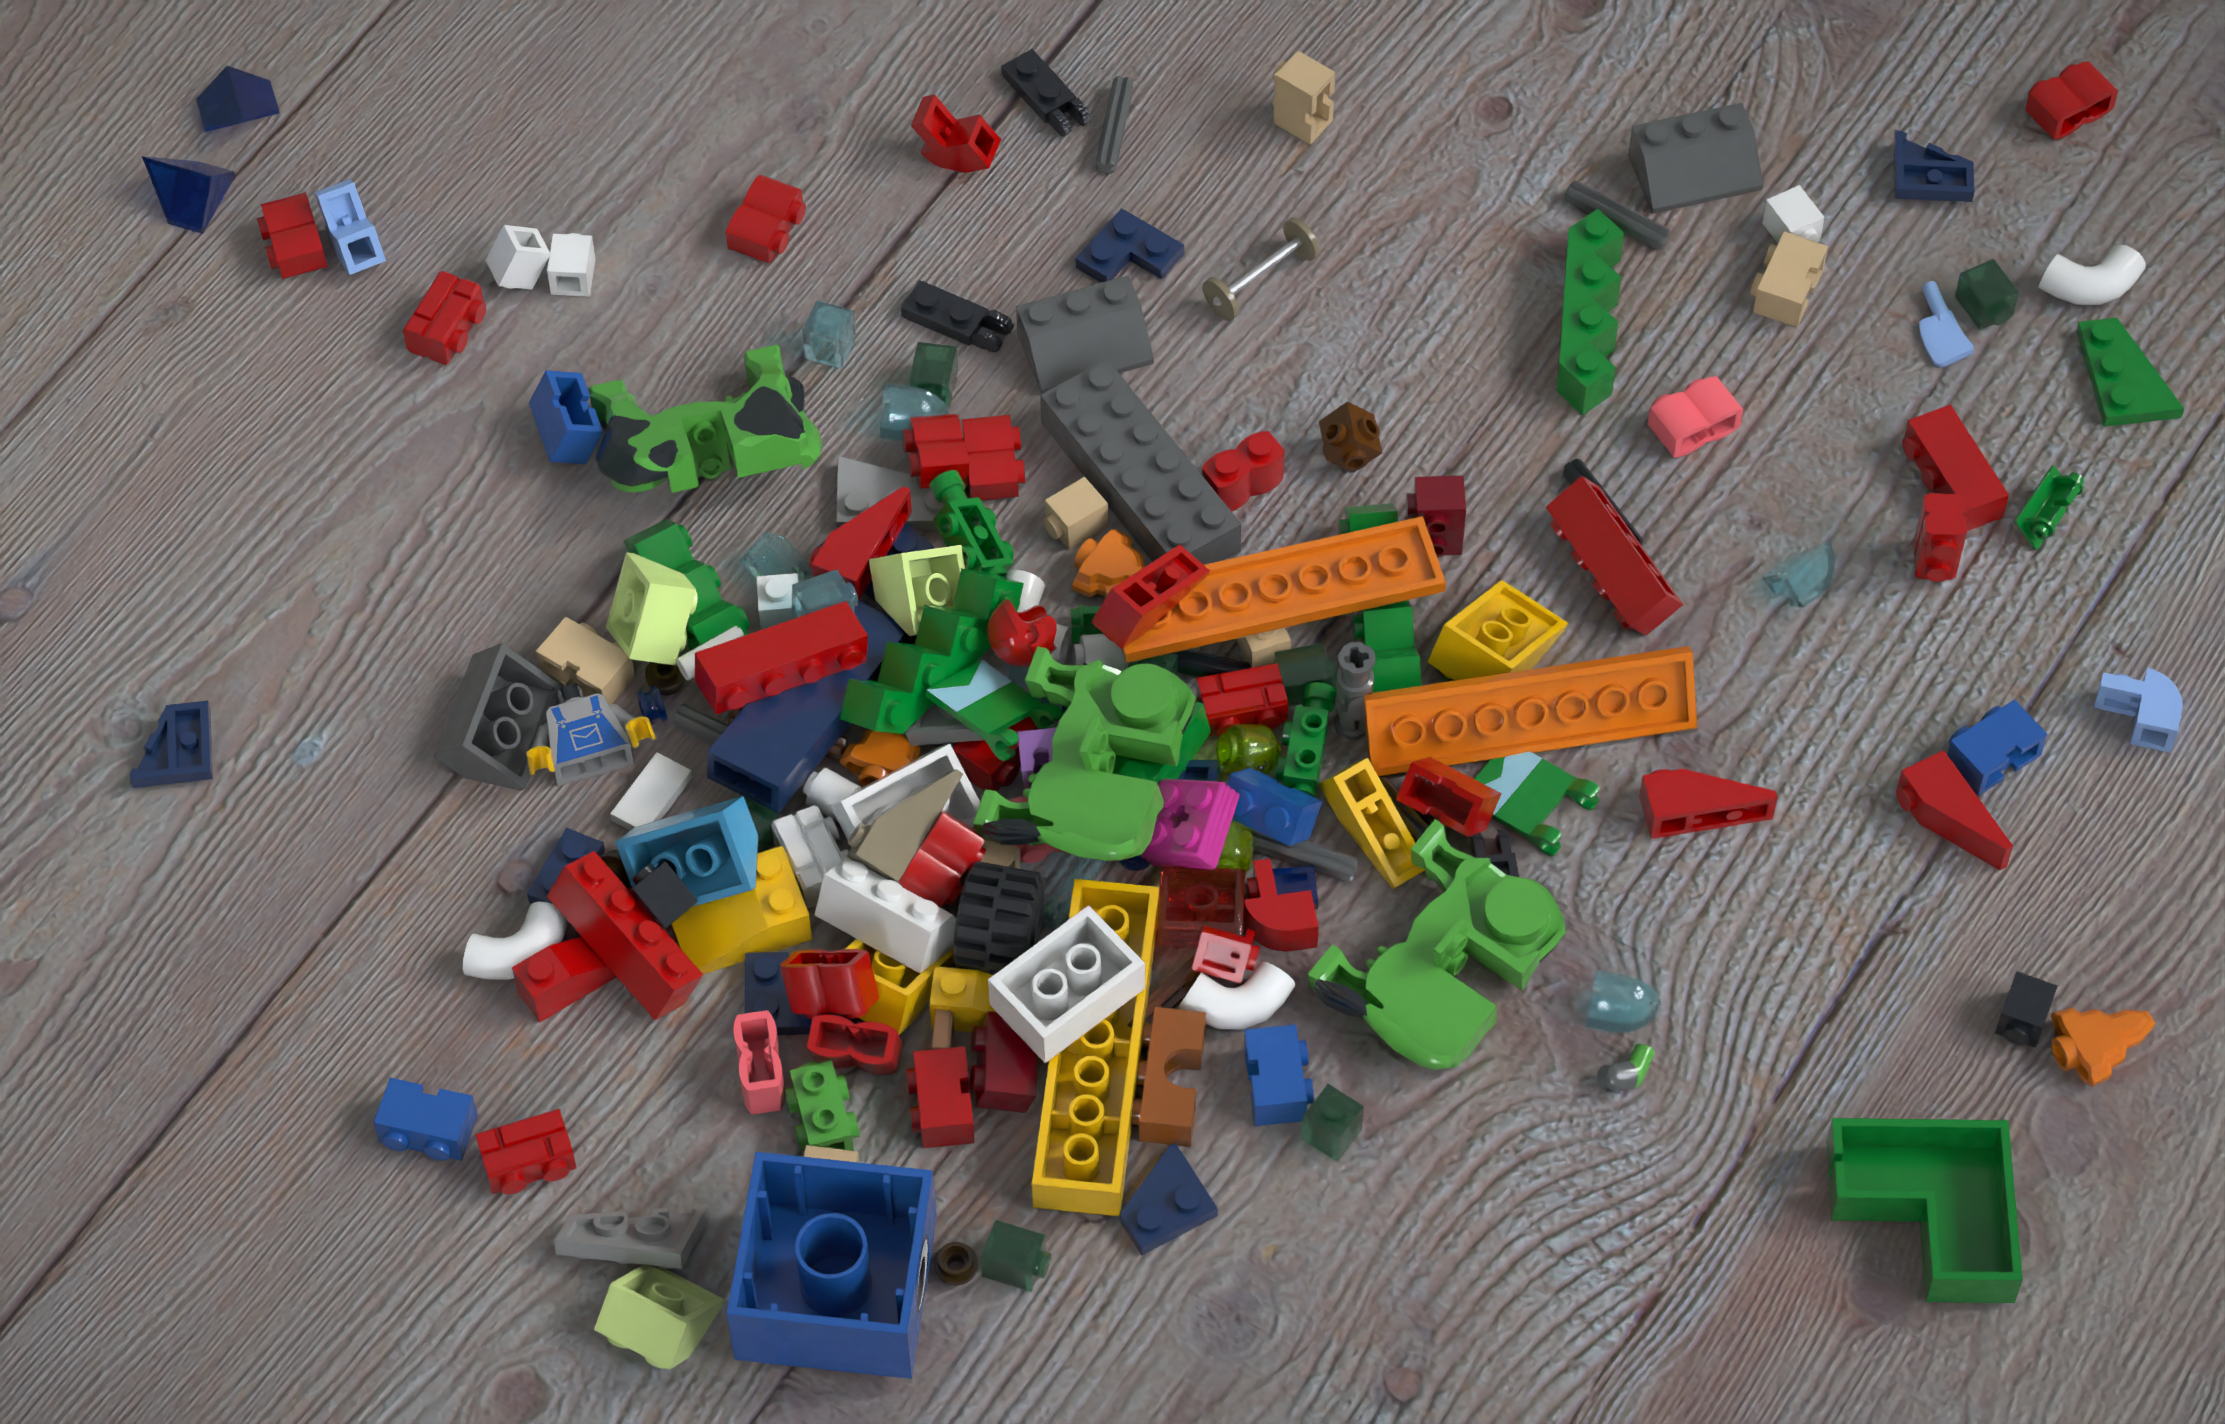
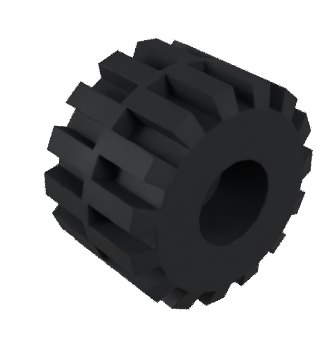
(997, 916)

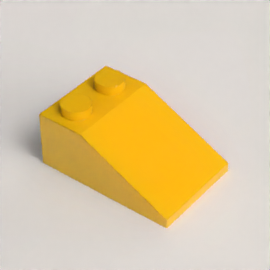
(1496, 635)
(748, 922)
(900, 989)

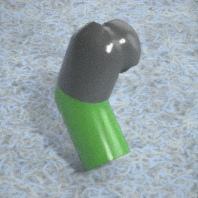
(1627, 1074)

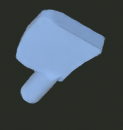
(1941, 333)

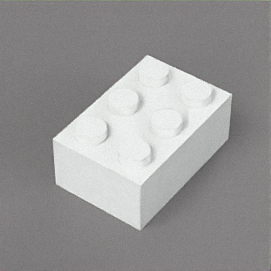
(899, 784)
(1066, 983)

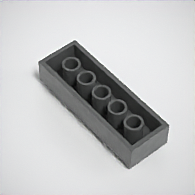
(1138, 467)

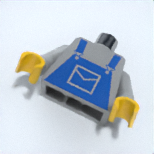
(585, 737)

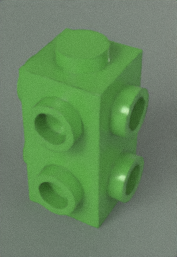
(819, 1102)

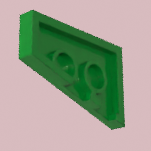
(2123, 377)

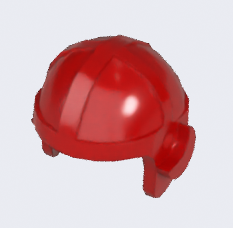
(1018, 634)

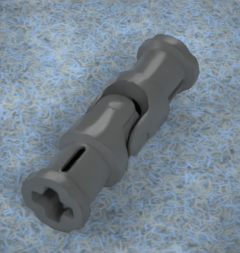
(1352, 683)

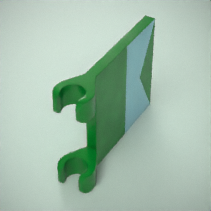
(991, 704)
(1531, 793)

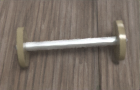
(1299, 239)

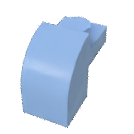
(348, 228)
(2152, 702)

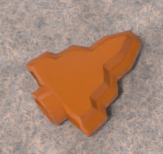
(1105, 563)
(878, 755)
(2096, 1041)

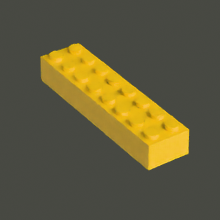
(1095, 1077)

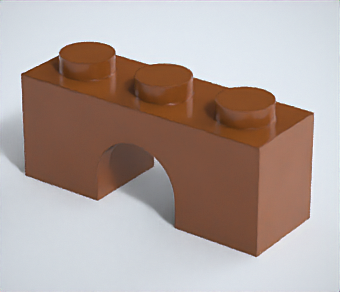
(1174, 1044)

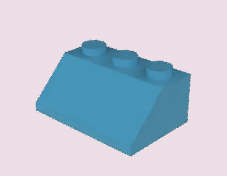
(706, 848)

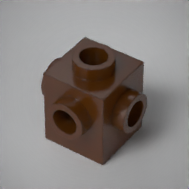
(1350, 437)

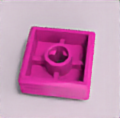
(1191, 823)

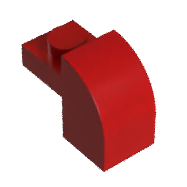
(954, 143)
(1281, 920)

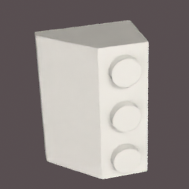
(885, 915)

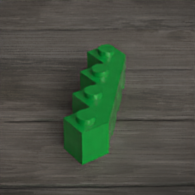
(1586, 325)
(669, 546)
(1386, 627)
(944, 646)

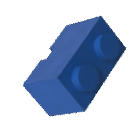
(564, 417)
(1998, 741)
(1273, 808)
(1276, 1074)
(425, 1121)

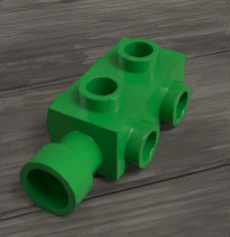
(970, 525)
(1306, 739)

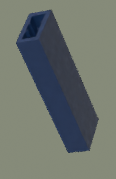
(786, 735)

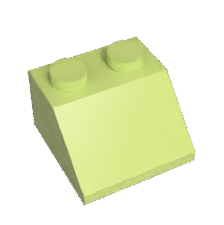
(916, 579)
(651, 610)
(657, 1315)

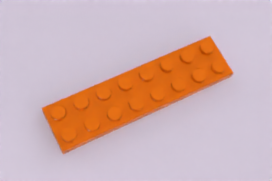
(1298, 587)
(1532, 710)

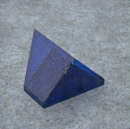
(235, 99)
(188, 190)

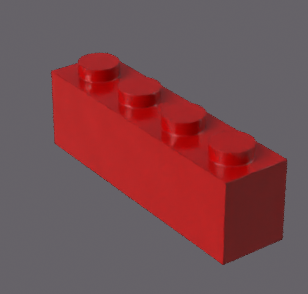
(1613, 556)
(781, 657)
(624, 935)

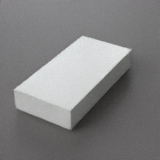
(651, 793)

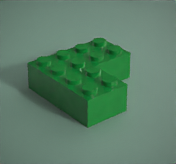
(1948, 1179)

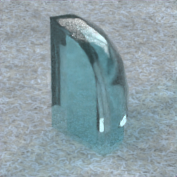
(906, 402)
(775, 556)
(1804, 575)
(1621, 1003)

